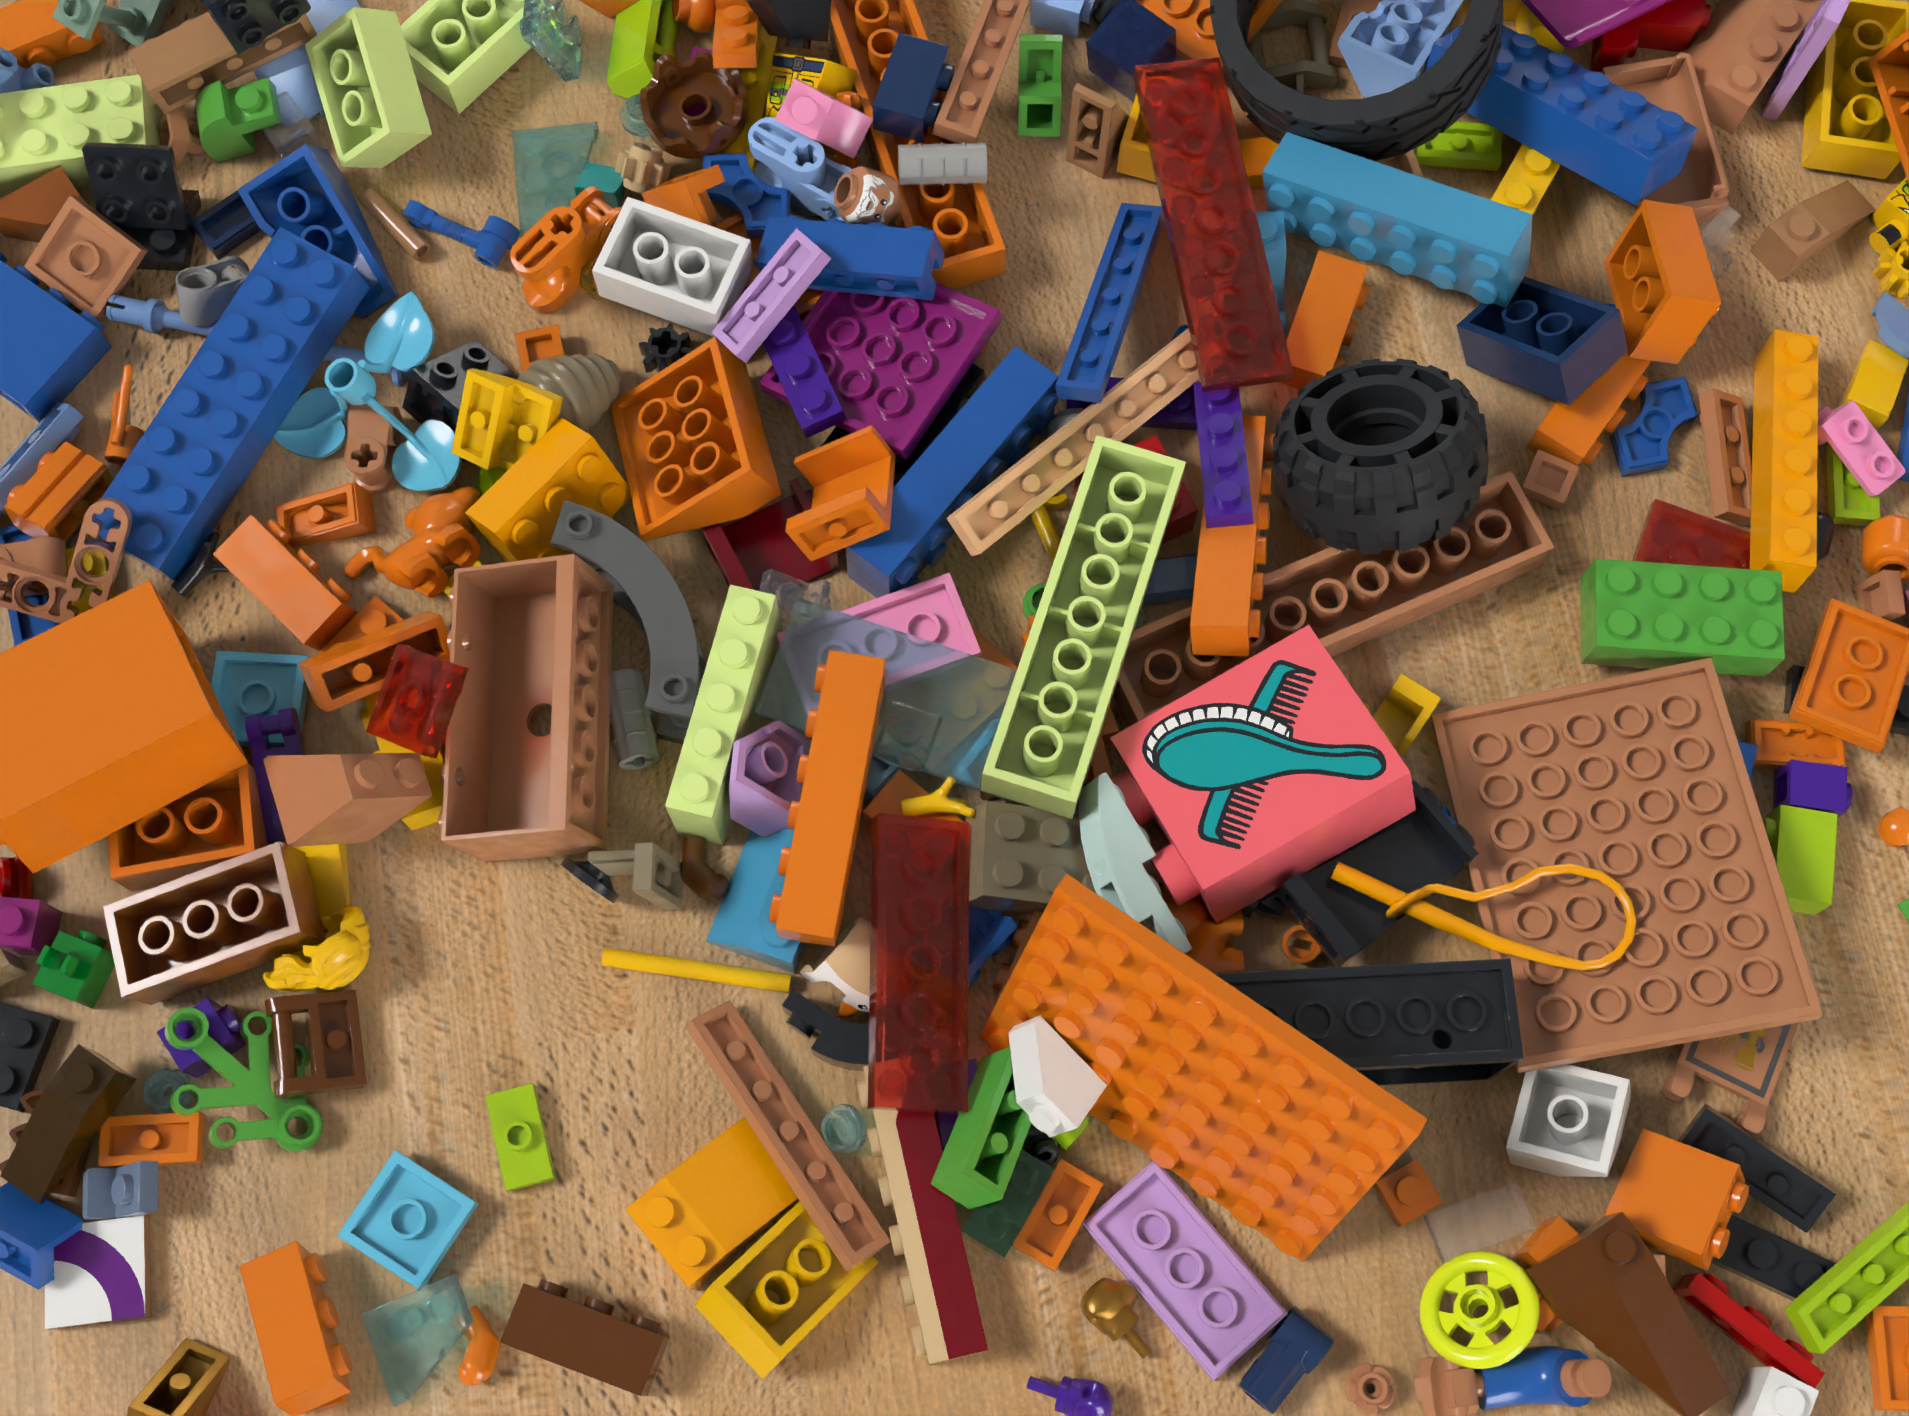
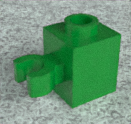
(75, 967)

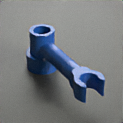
(489, 242)

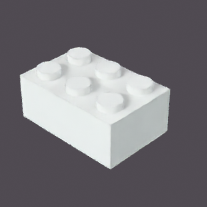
(672, 266)

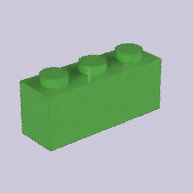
(985, 1138)

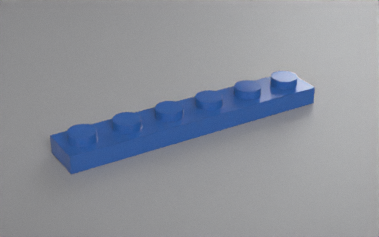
(1110, 303)

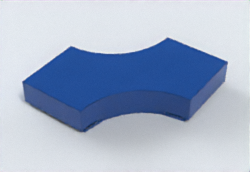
(746, 193)
(1644, 442)

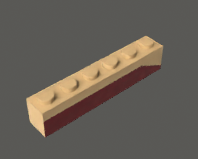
(926, 1234)

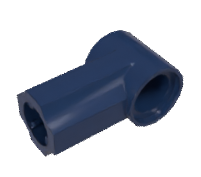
(1292, 1350)

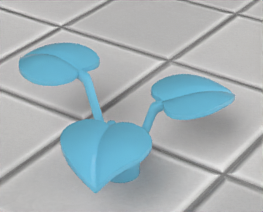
(316, 424)

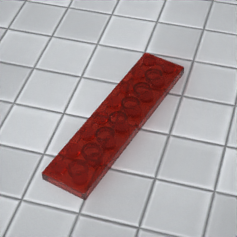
(1212, 224)

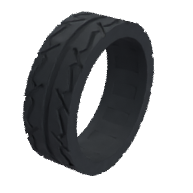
(1369, 126)

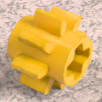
(1894, 271)

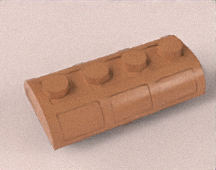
(1675, 88)

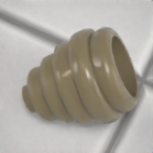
(583, 381)

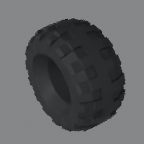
(1381, 455)

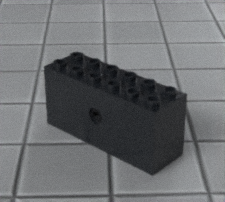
(1389, 1018)

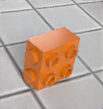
(1679, 1198)

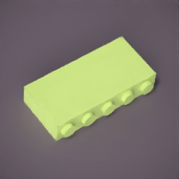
(724, 712)

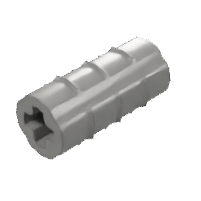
(942, 163)
(631, 721)

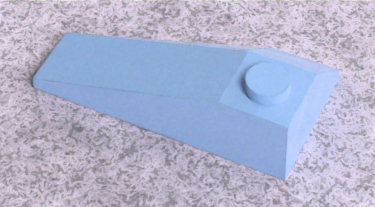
(1394, 41)

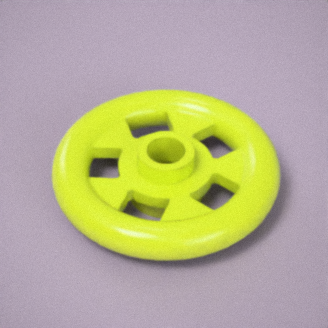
(1481, 1351)

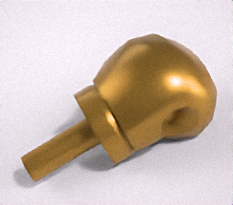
(1110, 1310)

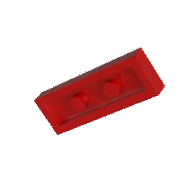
(1746, 1327)

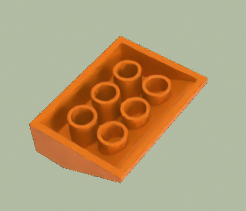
(694, 444)

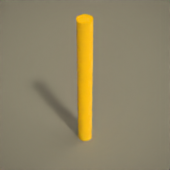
(696, 970)

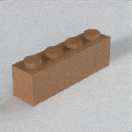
(198, 54)

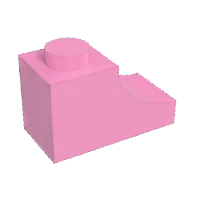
(823, 118)

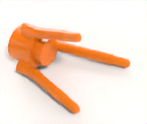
(122, 436)

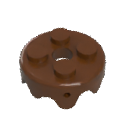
(679, 87)

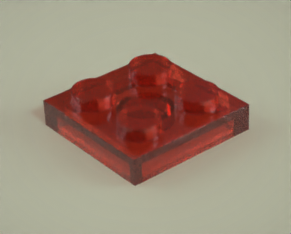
(417, 700)

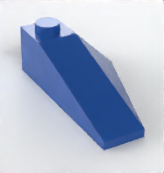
(316, 203)

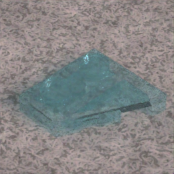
(416, 1334)

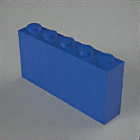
(42, 343)

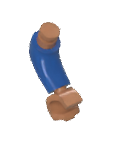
(1532, 1378)

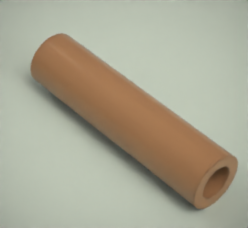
(395, 224)

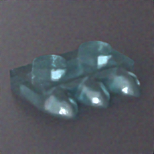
(552, 36)

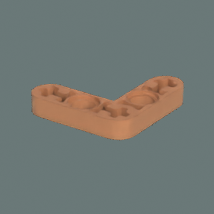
(65, 590)

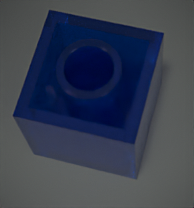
(1126, 40)

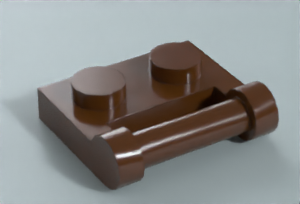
(332, 1043)

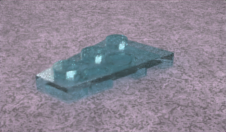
(548, 167)

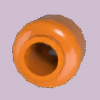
(1886, 545)

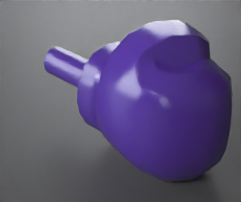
(1076, 1396)

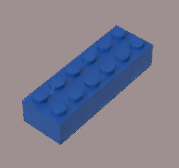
(1579, 117)
(963, 459)

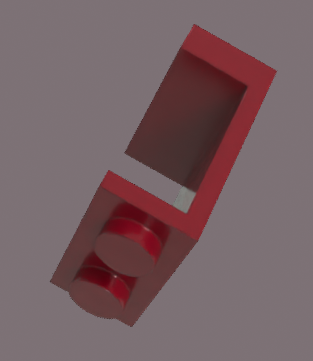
(761, 544)

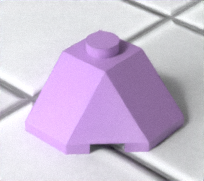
(765, 777)

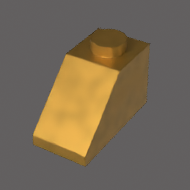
(183, 1383)

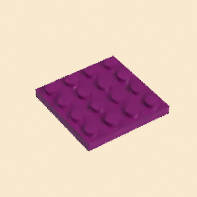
(894, 357)

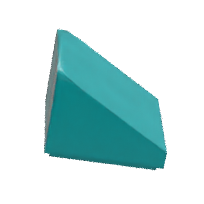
(605, 179)

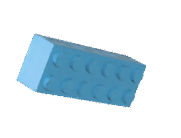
(1399, 219)

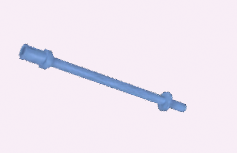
(155, 317)

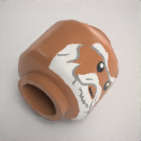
(867, 197)

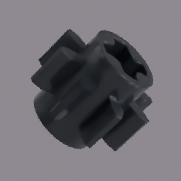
(664, 348)

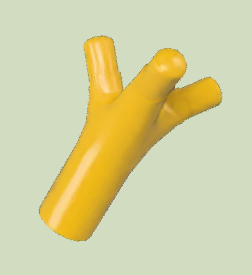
(937, 803)

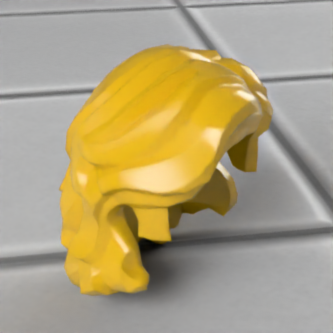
(330, 962)

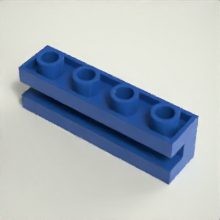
(864, 257)

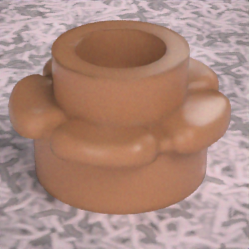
(1356, 1388)

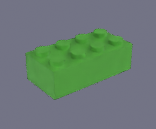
(1680, 615)

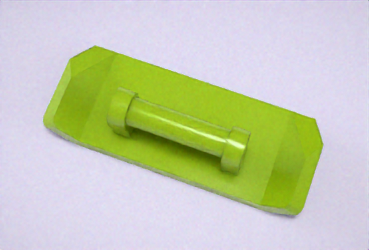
(635, 48)

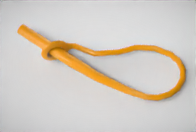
(1414, 906)

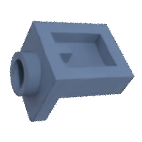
(120, 1191)

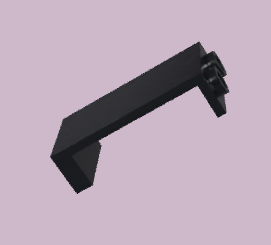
(1406, 855)

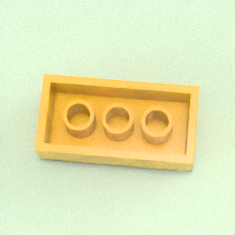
(1843, 108)

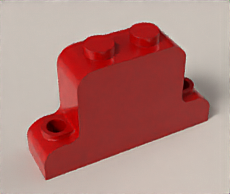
(1664, 28)

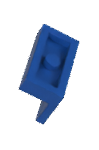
(30, 1234)

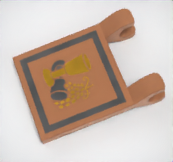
(1739, 1063)

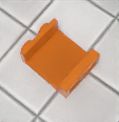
(849, 493)

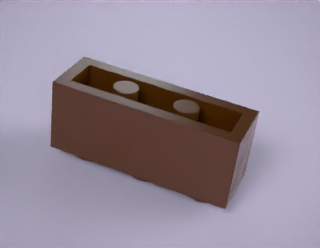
(586, 1337)

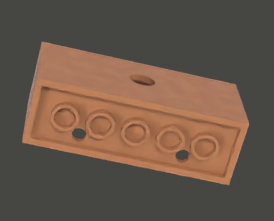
(530, 641)

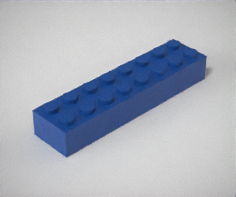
(232, 401)

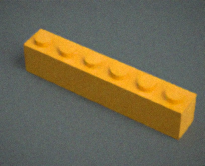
(1785, 458)

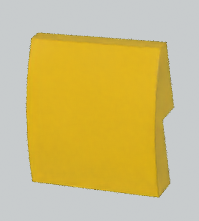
(501, 419)

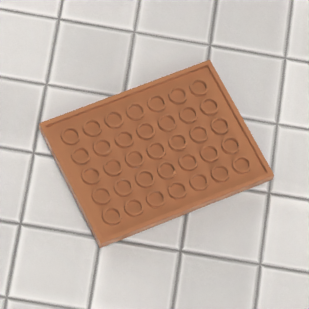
(1656, 795)

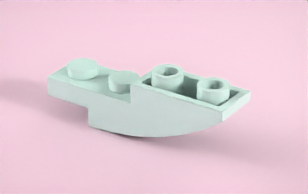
(1115, 855)

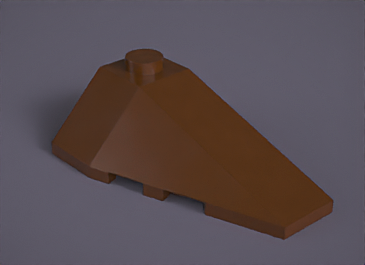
(1622, 1303)

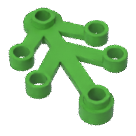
(249, 1085)

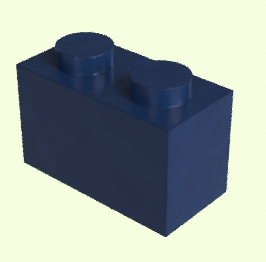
(911, 88)

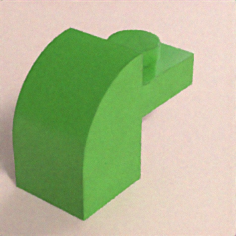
(1039, 85)
(231, 115)

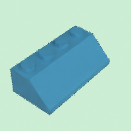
(744, 912)

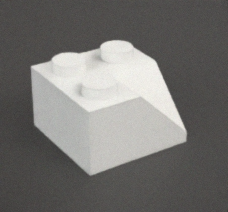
(1569, 1121)

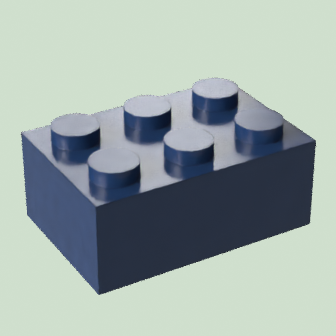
(1544, 340)

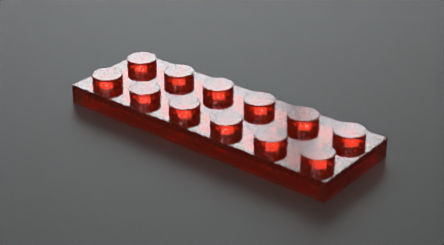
(919, 965)

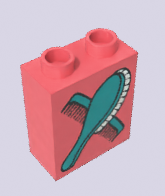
(1260, 776)

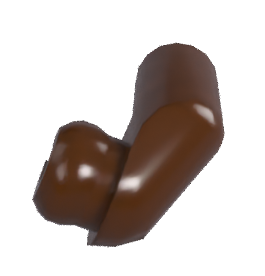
(697, 873)

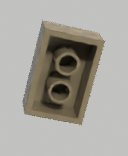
(1021, 856)

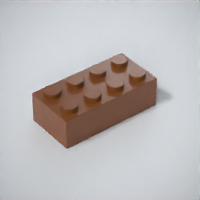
(213, 923)

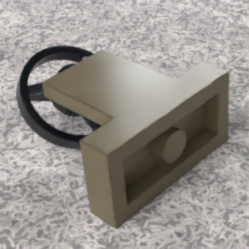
(653, 872)

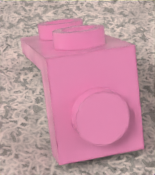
(1859, 447)

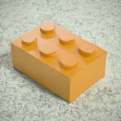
(527, 500)

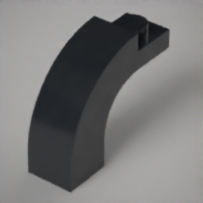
(838, 1041)

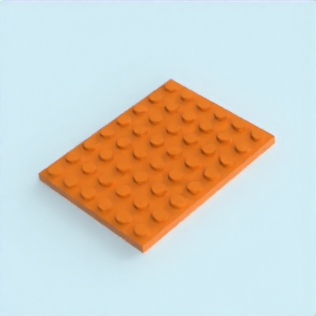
(1205, 1073)

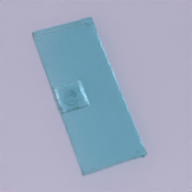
(935, 703)

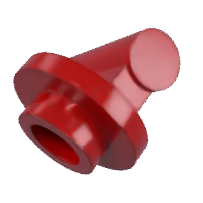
(15, 879)

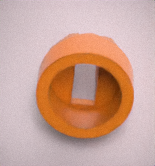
(1895, 827)
(1295, 953)

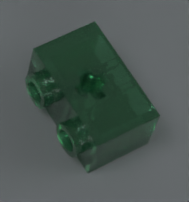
(999, 1222)

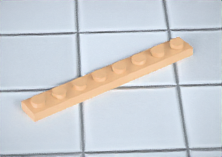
(1067, 451)

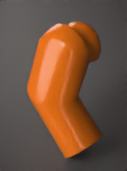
(481, 1350)

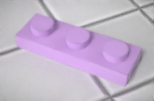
(771, 295)

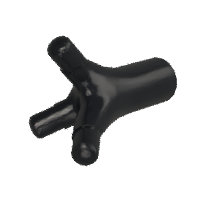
(199, 567)

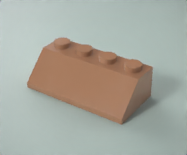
(1743, 52)

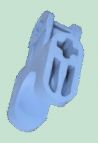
(798, 165)

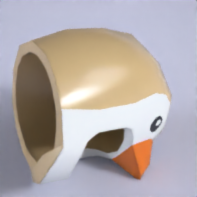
(846, 967)

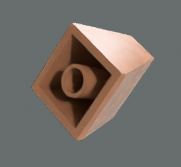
(344, 795)

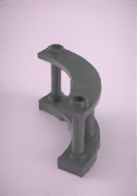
(652, 599)

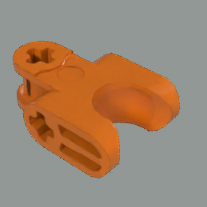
(559, 247)

